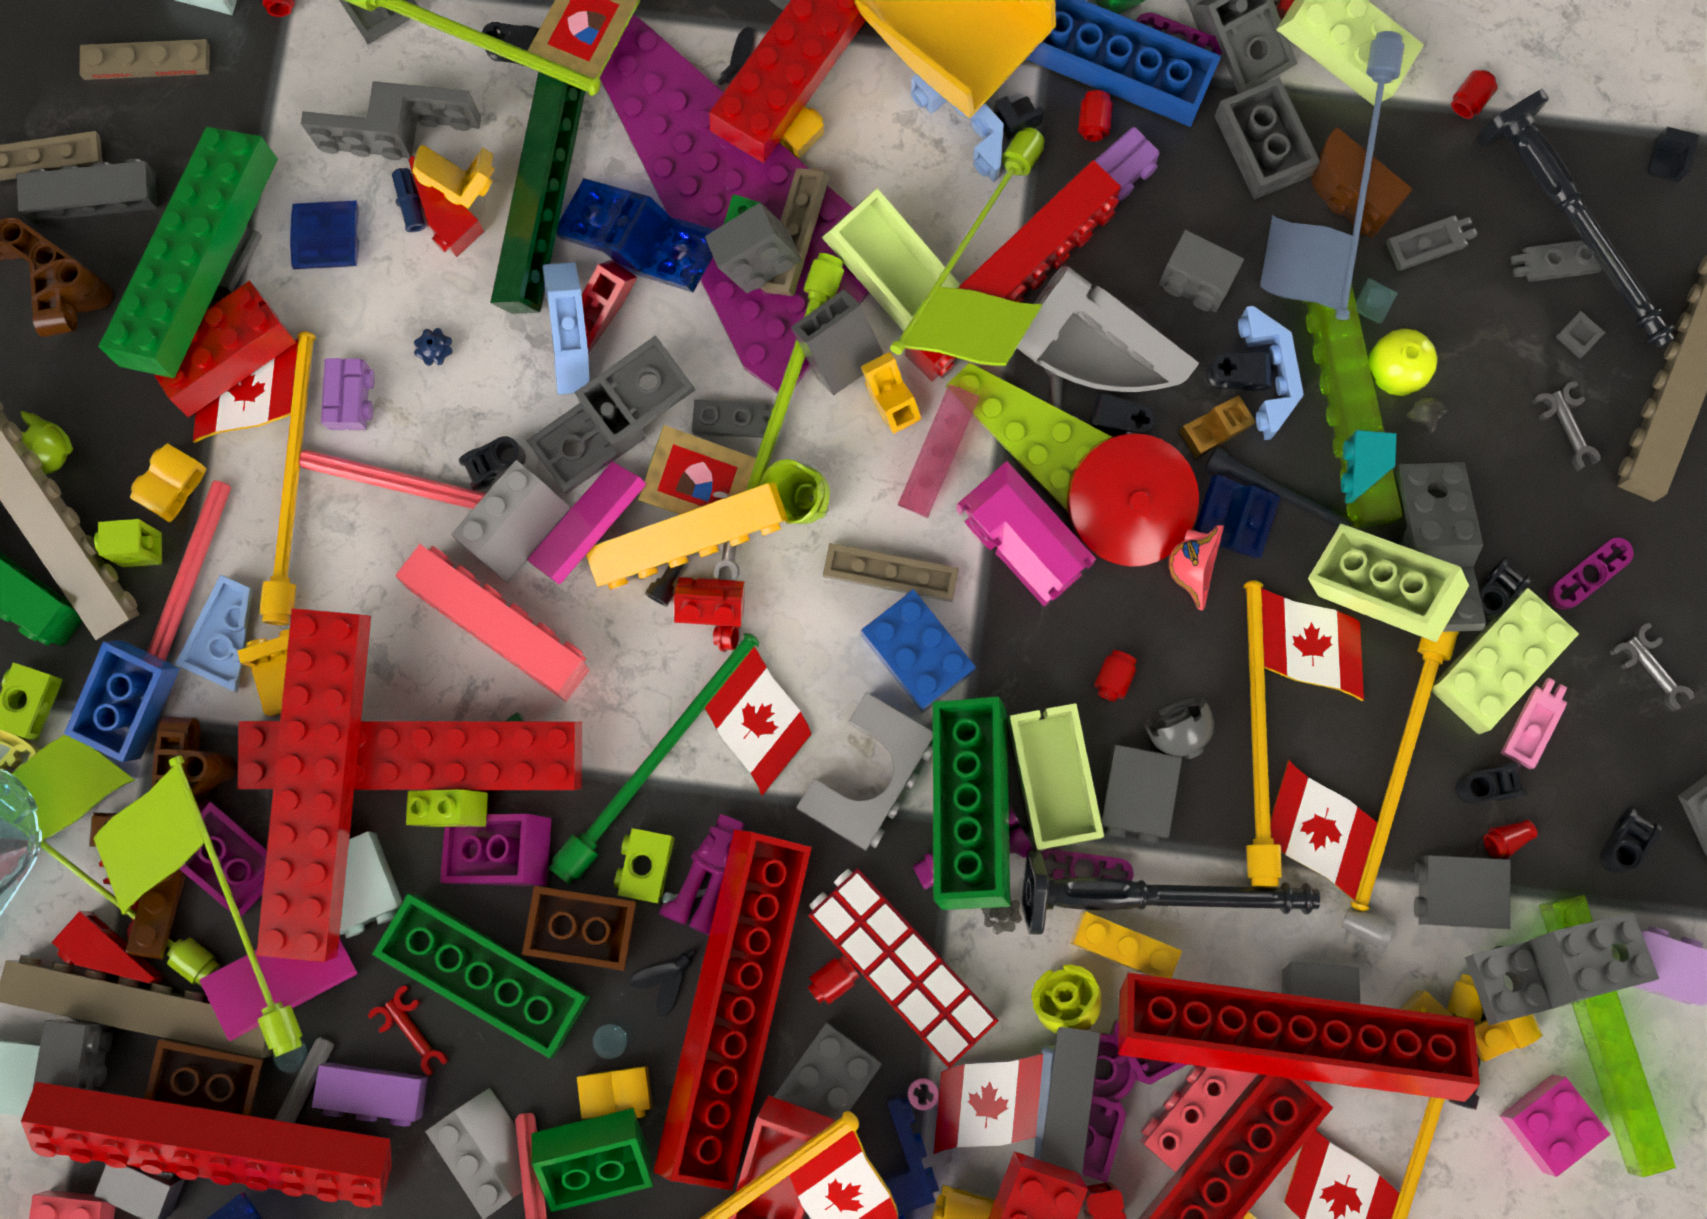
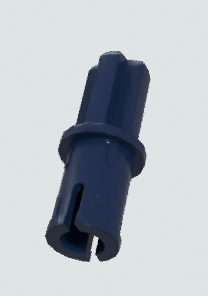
(408, 200)

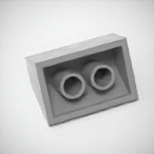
(511, 521)
(481, 1151)

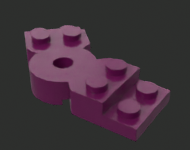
(1106, 1110)

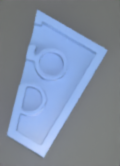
(219, 634)

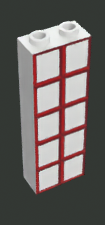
(902, 966)

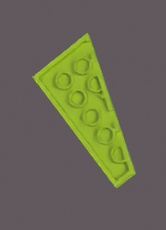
(1031, 430)

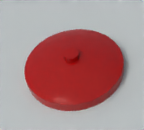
(1132, 499)

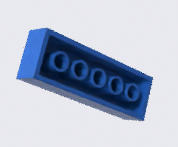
(1127, 60)

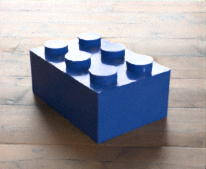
(917, 651)
(121, 700)

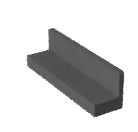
(1070, 1098)

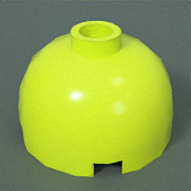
(1403, 362)
(1067, 998)

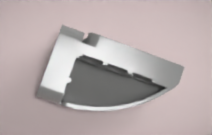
(1099, 340)

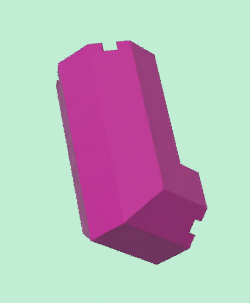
(1026, 532)

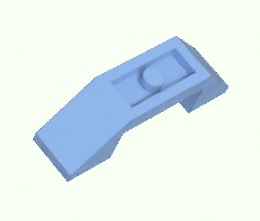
(984, 122)
(567, 327)
(1263, 330)

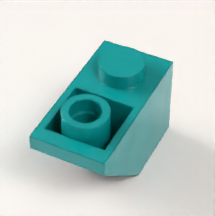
(1368, 459)

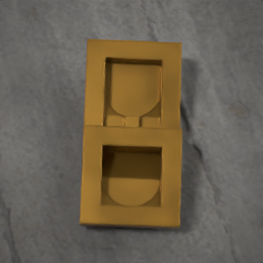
(1217, 426)

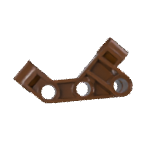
(58, 285)
(203, 769)

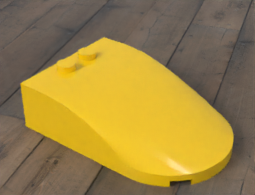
(962, 44)

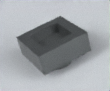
(1580, 334)

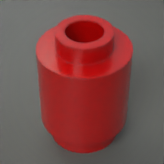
(1474, 93)
(1095, 116)
(1115, 676)
(832, 980)

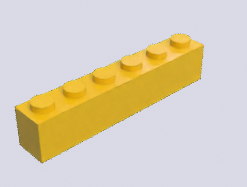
(687, 534)

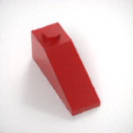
(452, 224)
(604, 297)
(94, 945)

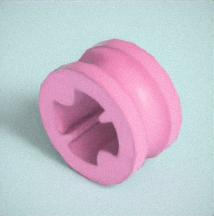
(932, 1088)

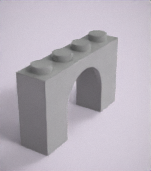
(862, 820)

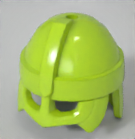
(46, 441)
(798, 481)

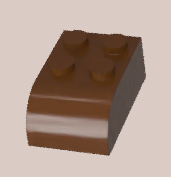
(1340, 178)
(579, 928)
(203, 1077)

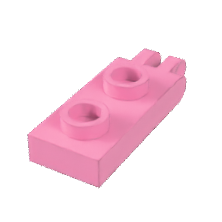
(1535, 724)

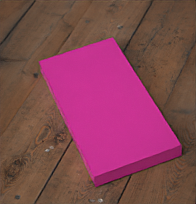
(586, 522)
(238, 996)

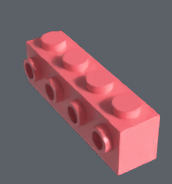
(1193, 1113)

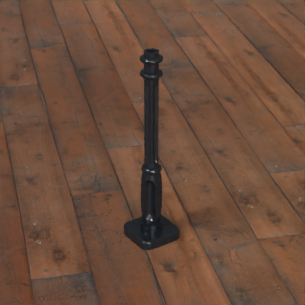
(1557, 183)
(1044, 892)

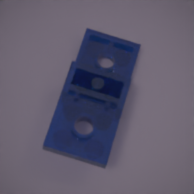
(637, 234)
(912, 1184)

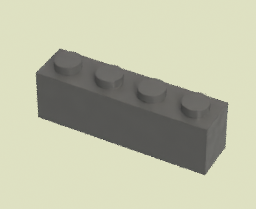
(87, 190)

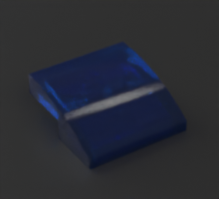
(324, 235)
(1243, 511)

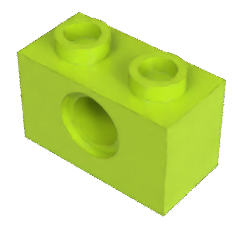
(129, 543)
(41, 694)
(446, 808)
(649, 886)

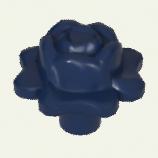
(433, 347)

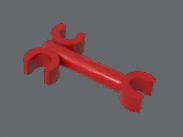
(395, 1012)

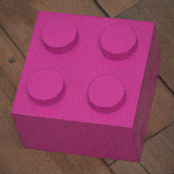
(1554, 1125)

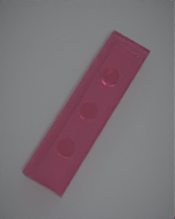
(938, 450)

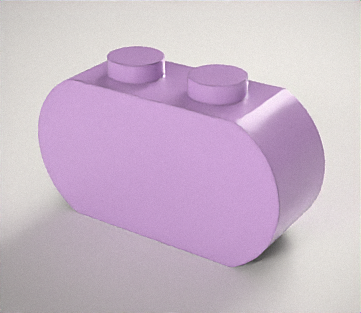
(1679, 967)

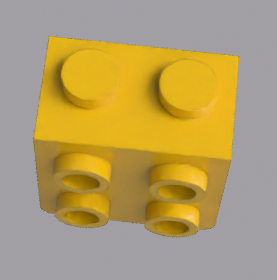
(455, 183)
(268, 667)

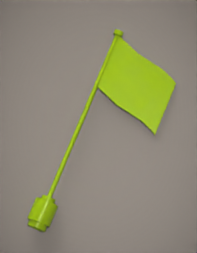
(968, 321)
(68, 783)
(156, 840)

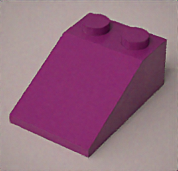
(502, 853)
(239, 856)

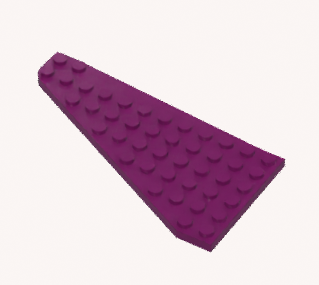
(695, 174)

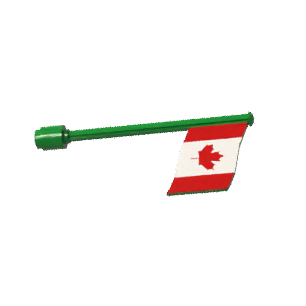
(752, 720)

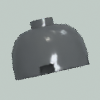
(1182, 728)

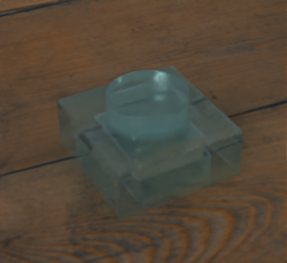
(1375, 301)

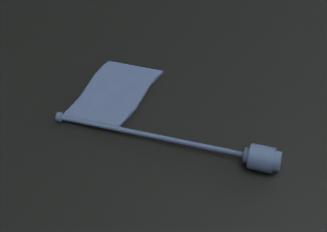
(1317, 260)

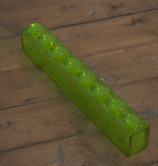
(1351, 402)
(1615, 1062)

